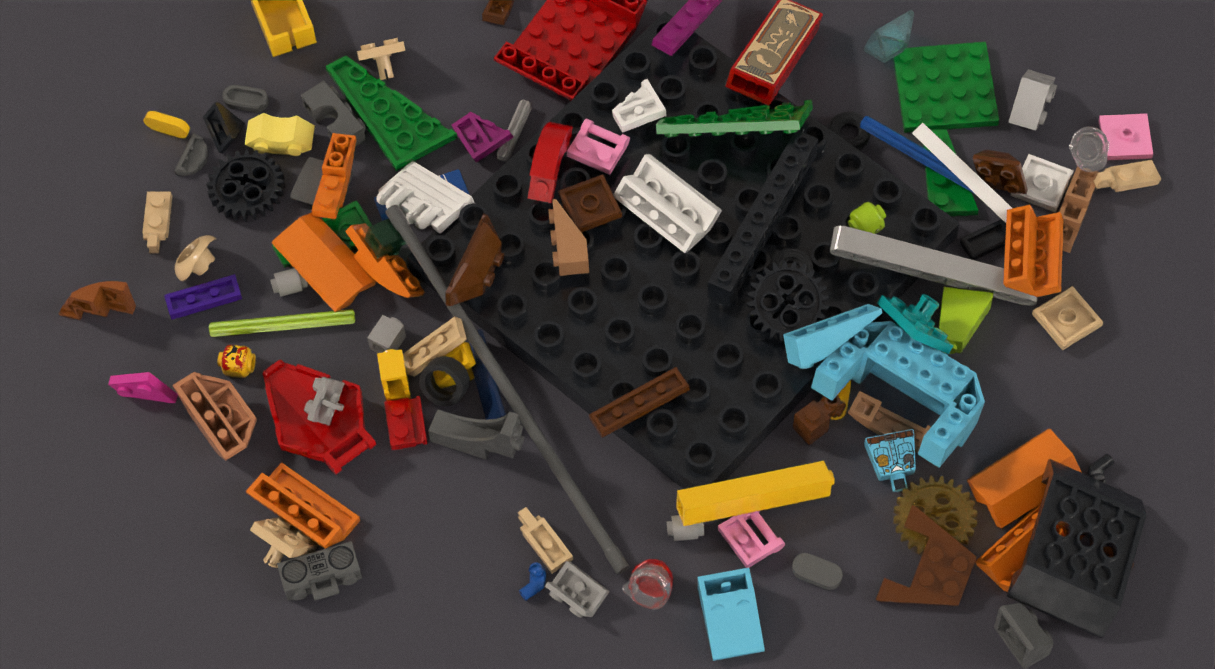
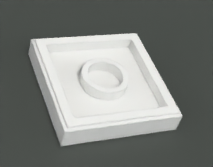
(1044, 182)

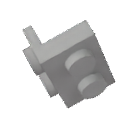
(577, 590)

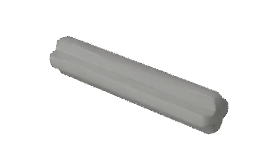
(515, 127)

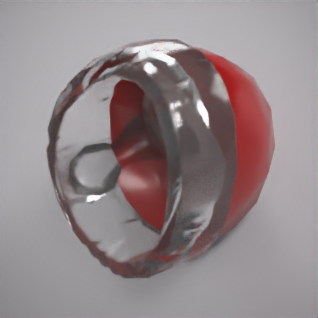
(650, 584)

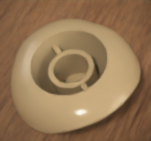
(194, 258)

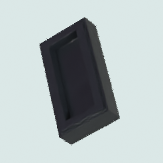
(985, 240)

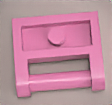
(595, 153)
(744, 540)

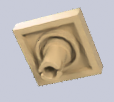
(381, 55)
(283, 540)

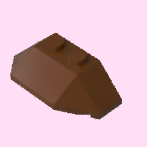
(476, 265)

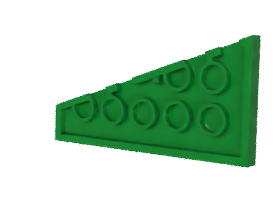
(391, 118)
(741, 121)

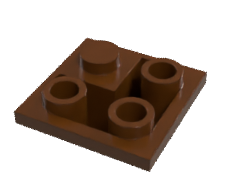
(1000, 171)

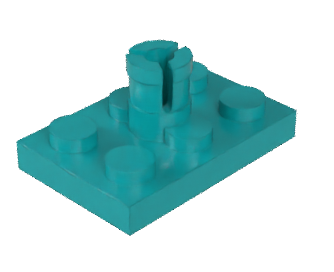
(917, 320)

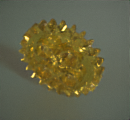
(926, 496)

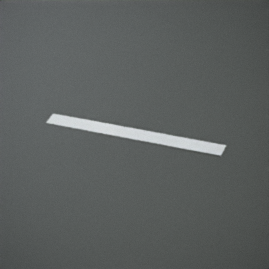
(962, 171)

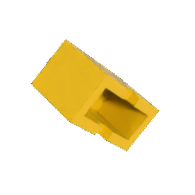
(393, 374)

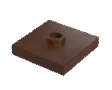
(590, 203)

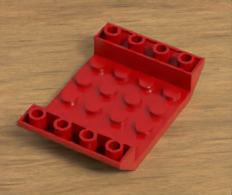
(572, 42)

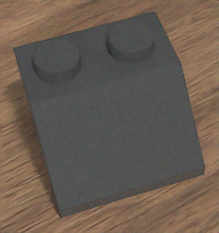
(1023, 634)

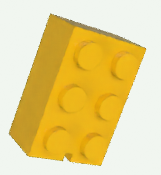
(284, 24)

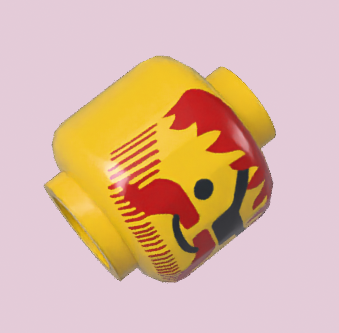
(236, 361)

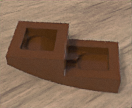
(497, 11)

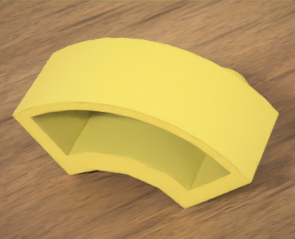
(279, 135)

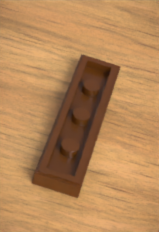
(639, 402)

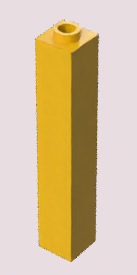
(754, 493)

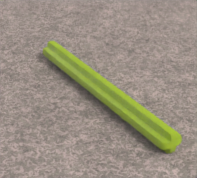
(280, 323)

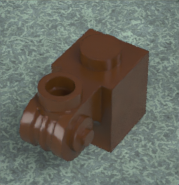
(815, 417)

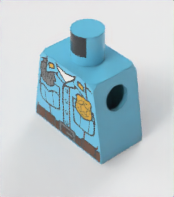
(893, 457)

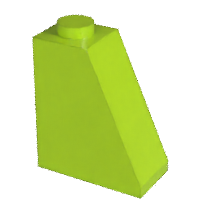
(962, 314)

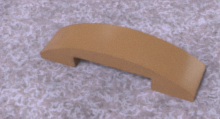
(882, 421)

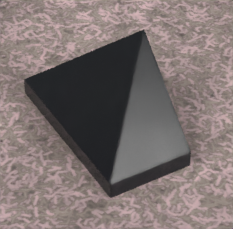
(222, 126)

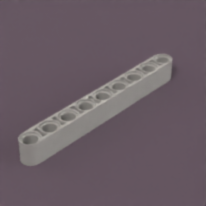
(924, 263)

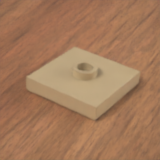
(1067, 318)

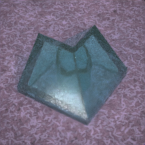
(890, 38)

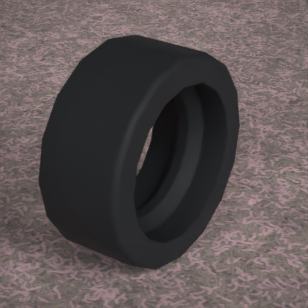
(434, 392)

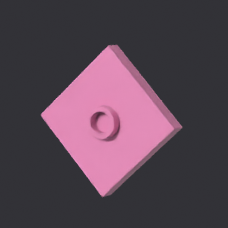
(1127, 136)

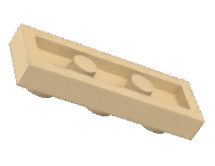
(434, 345)

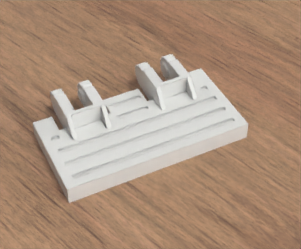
(424, 197)

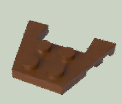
(941, 570)

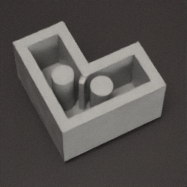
(1031, 98)

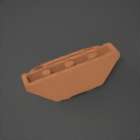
(217, 412)

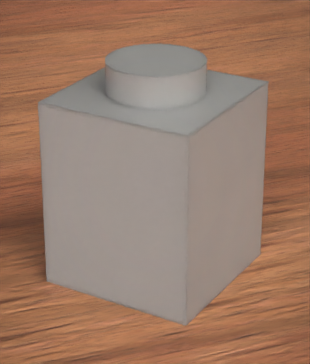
(386, 335)

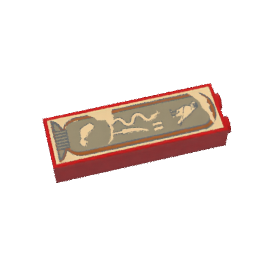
(774, 50)

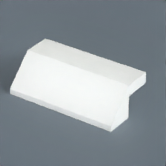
(667, 203)

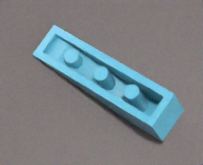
(822, 338)

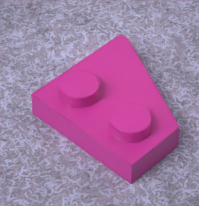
(142, 386)

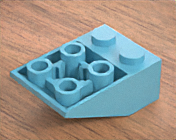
(730, 614)

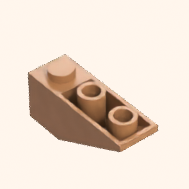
(570, 242)

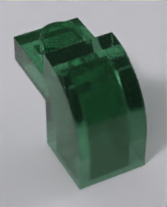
(384, 239)

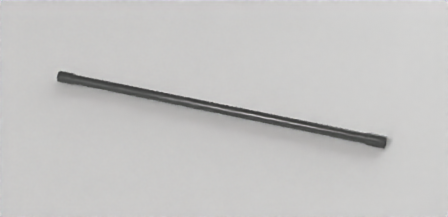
(611, 551)

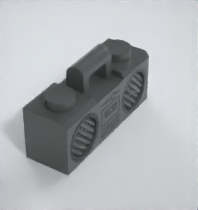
(320, 569)

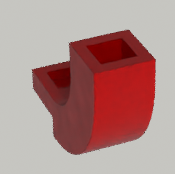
(546, 161)

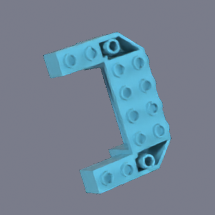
(916, 371)

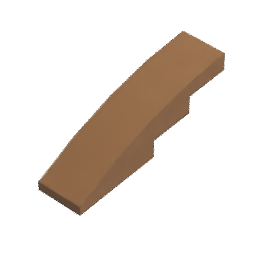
(1076, 205)

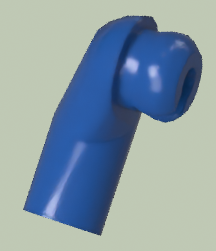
(536, 582)

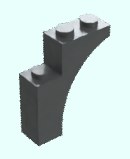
(477, 436)

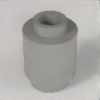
(288, 282)
(679, 532)

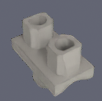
(325, 400)

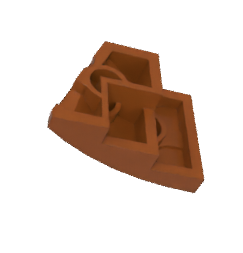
(99, 299)

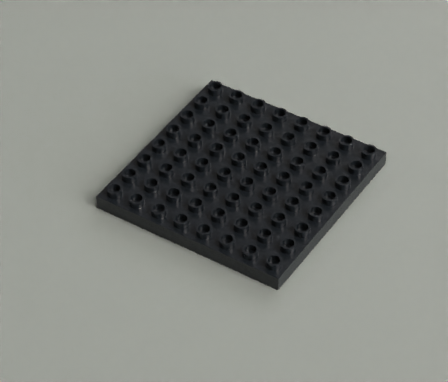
(646, 298)

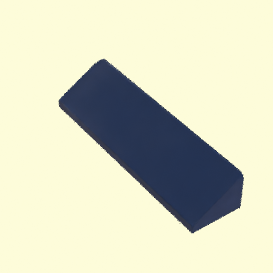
(487, 388)

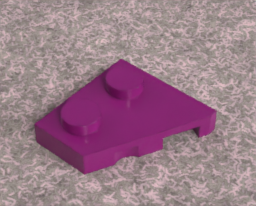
(480, 135)

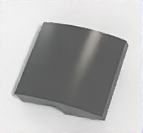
(308, 182)

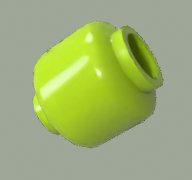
(868, 218)

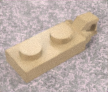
(1128, 176)
(156, 219)
(544, 540)

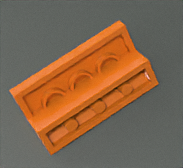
(1033, 252)
(323, 261)
(1014, 481)
(304, 506)
(1009, 551)

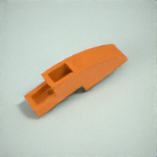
(335, 177)
(386, 270)

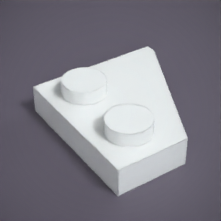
(639, 108)

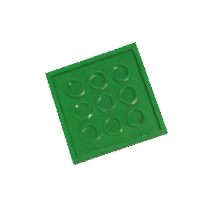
(946, 87)

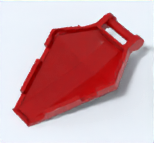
(335, 444)

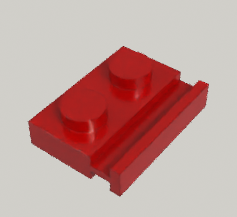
(405, 423)

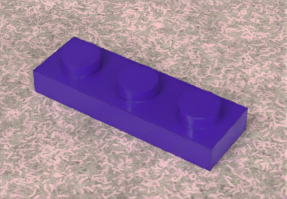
(203, 297)

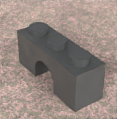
(324, 103)

